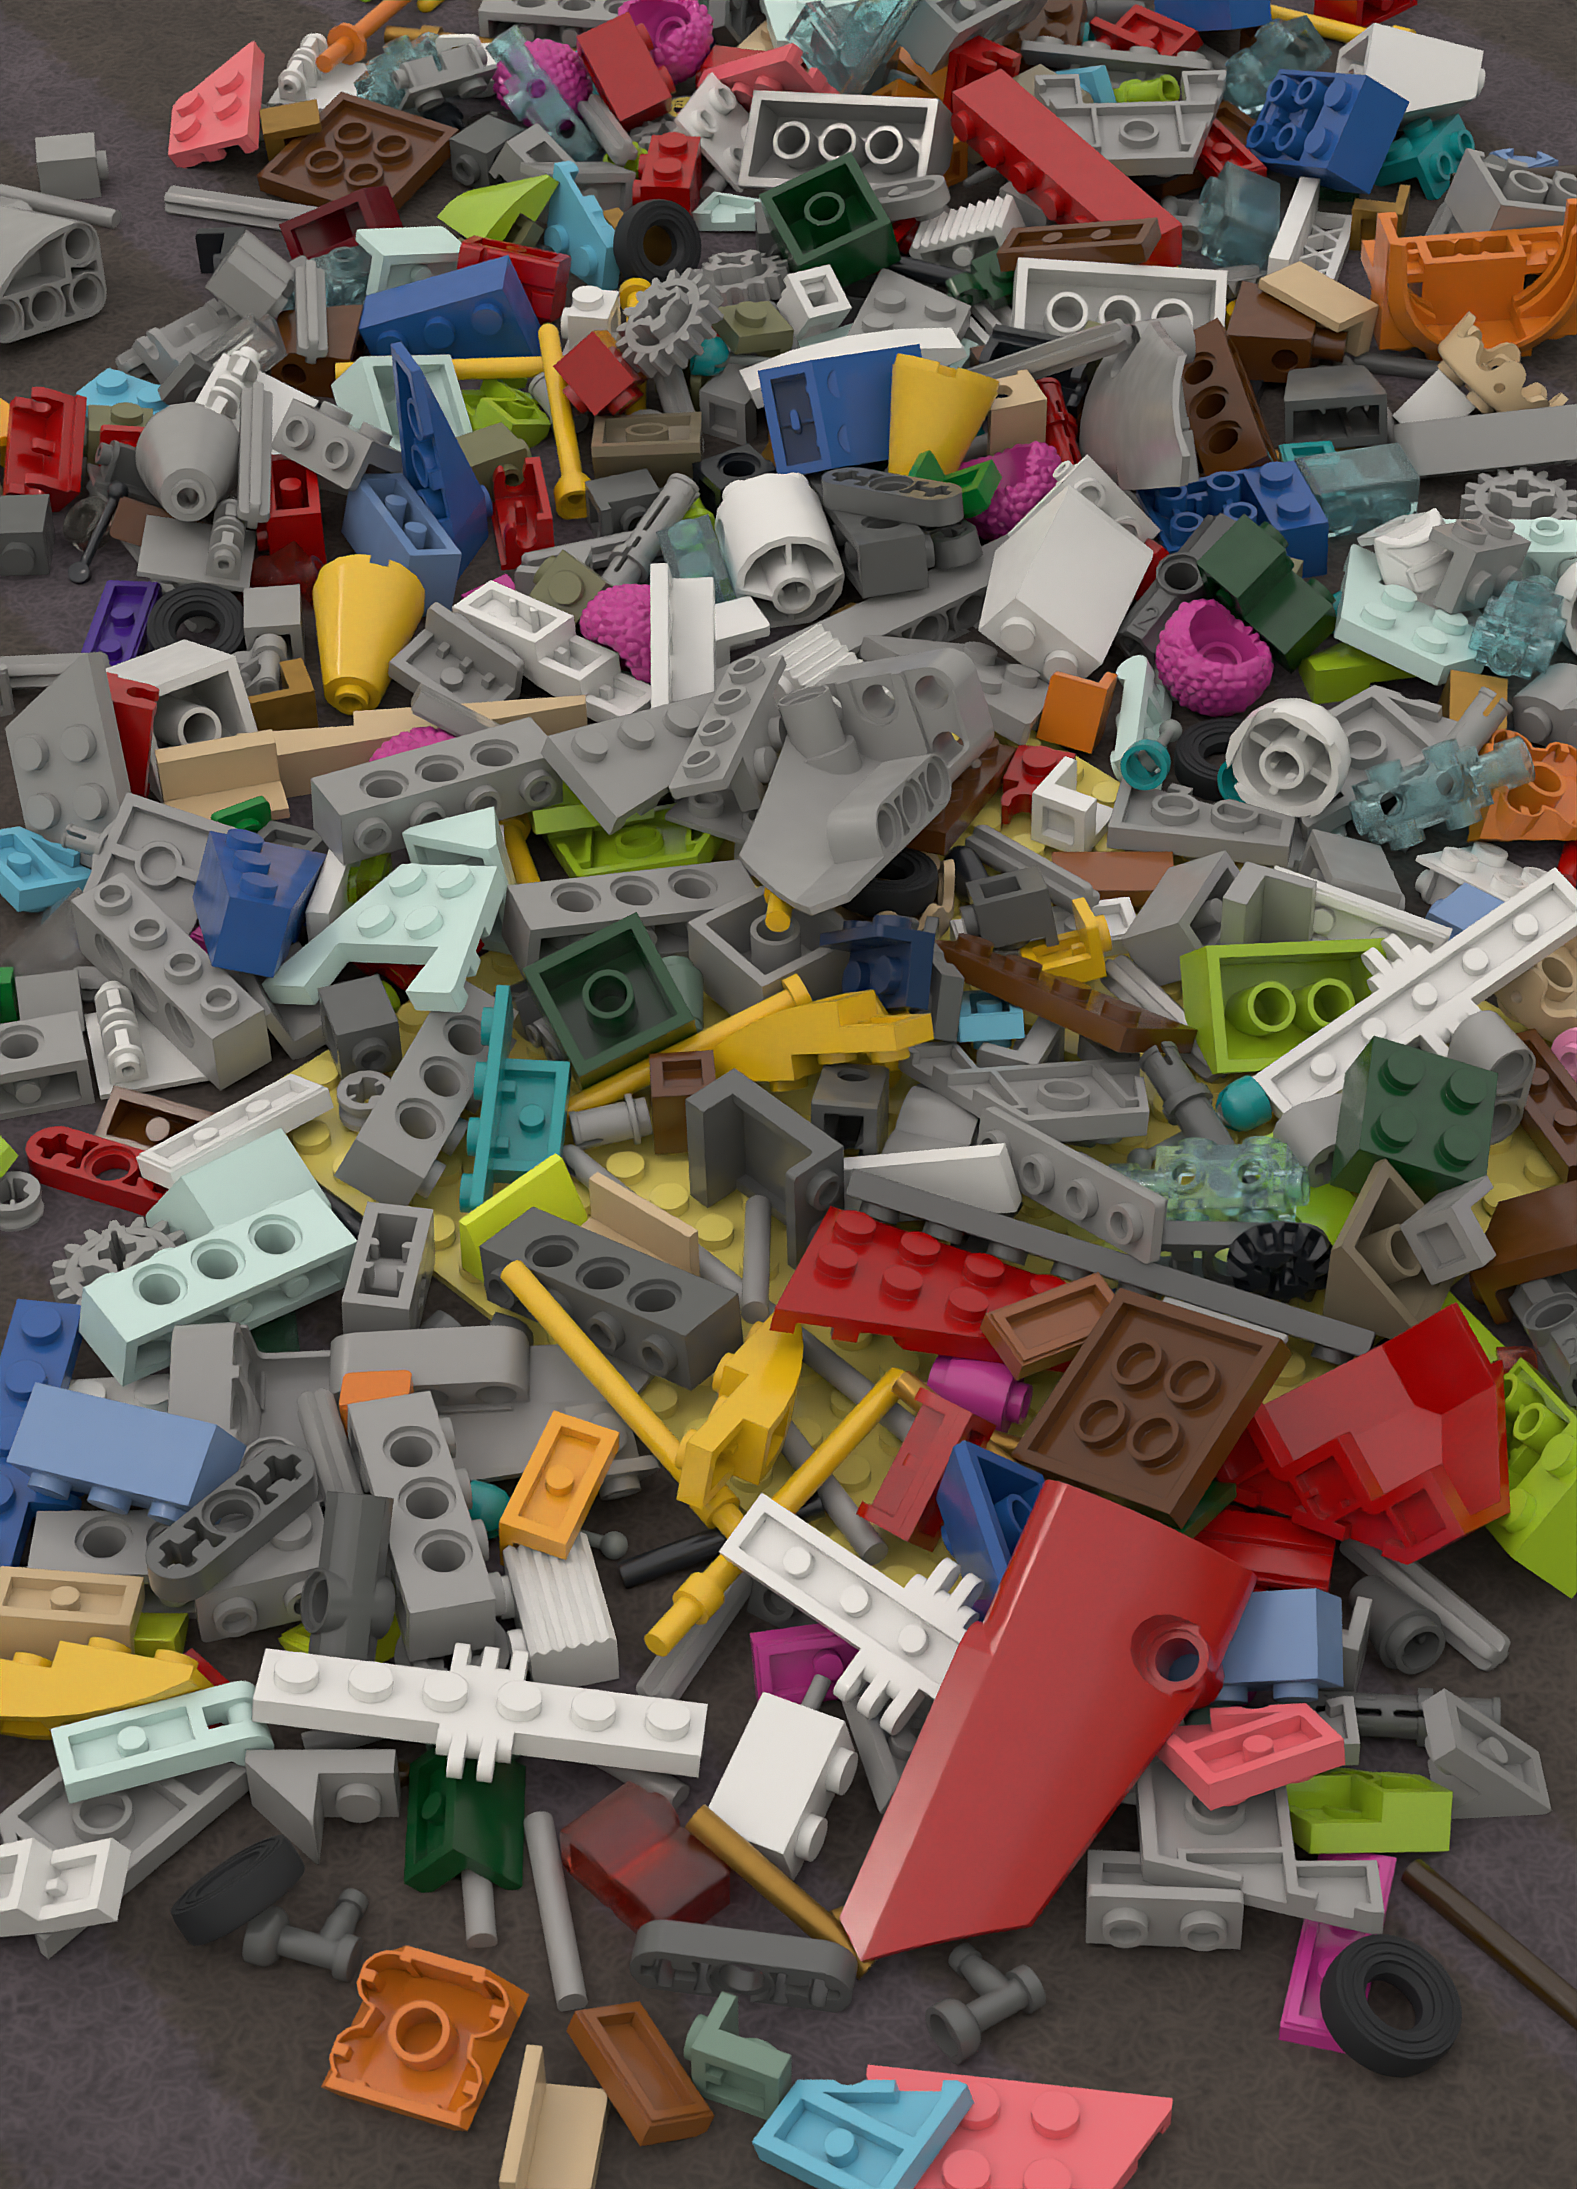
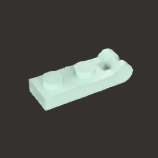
(1142, 708)
(158, 1740)

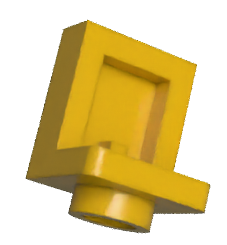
(1079, 951)

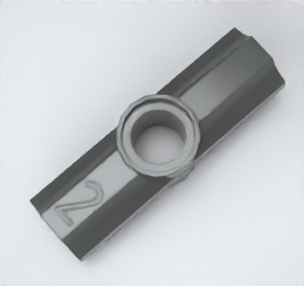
(1147, 618)
(1550, 1320)
(349, 1597)

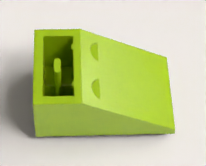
(1542, 1478)

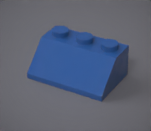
(984, 1513)

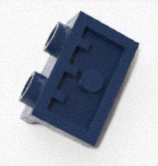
(887, 959)

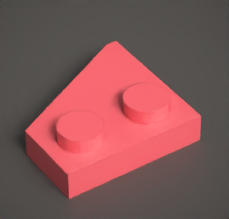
(1251, 1752)

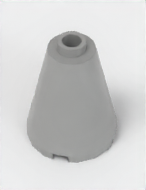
(188, 459)

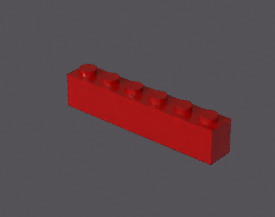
(1053, 162)

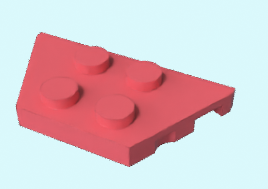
(769, 71)
(219, 111)
(1037, 2133)

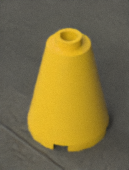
(935, 411)
(361, 624)

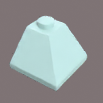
(369, 393)

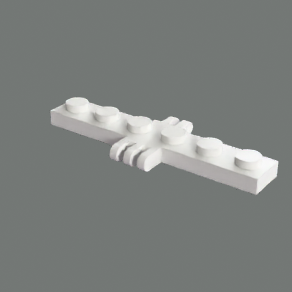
(1426, 993)
(900, 1632)
(480, 1712)

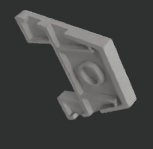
(1140, 136)
(1065, 1100)
(1253, 1846)

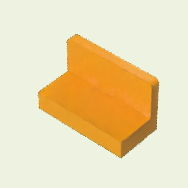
(558, 1486)

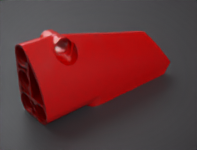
(1045, 1721)

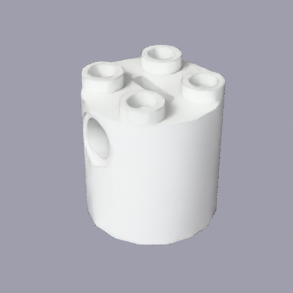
(779, 547)

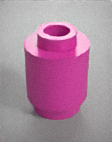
(983, 1389)

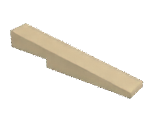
(328, 749)

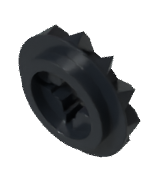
(1271, 1246)

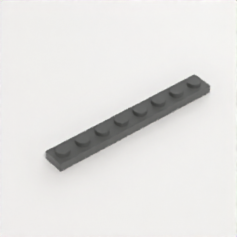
(1075, 1259)

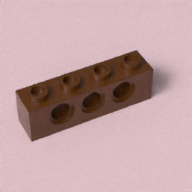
(1223, 406)

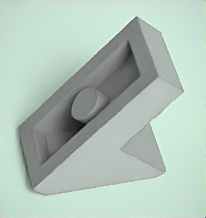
(1481, 1762)
(307, 1785)

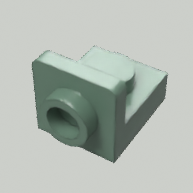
(733, 2068)

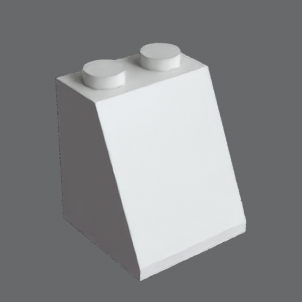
(1424, 70)
(1063, 587)
(198, 696)

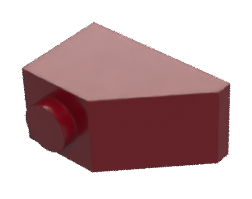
(338, 221)

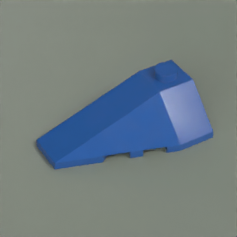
(436, 462)

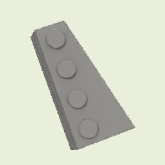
(1507, 196)

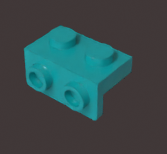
(1427, 152)

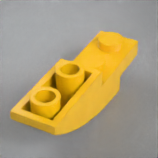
(821, 1032)
(748, 1418)
(87, 1684)

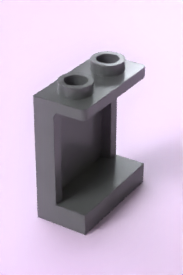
(763, 1148)

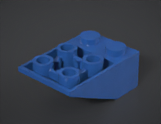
(1327, 128)
(831, 410)
(1263, 493)

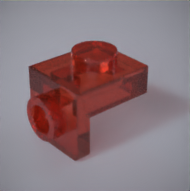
(287, 567)

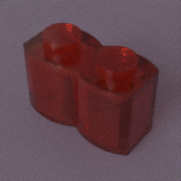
(643, 1862)

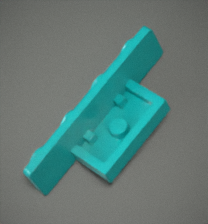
(520, 1109)

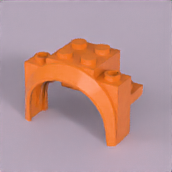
(1477, 275)

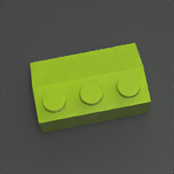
(1269, 996)

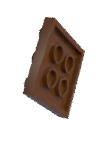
(358, 149)
(1152, 1406)

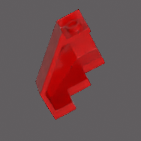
(1386, 1446)

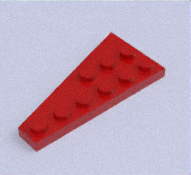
(901, 1286)

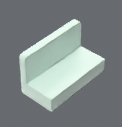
(407, 254)

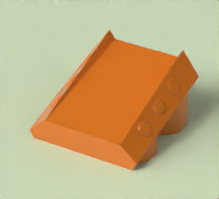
(1537, 809)
(424, 2036)

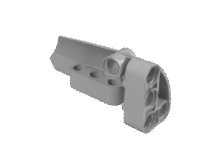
(46, 271)
(1137, 410)
(865, 774)
(478, 1377)

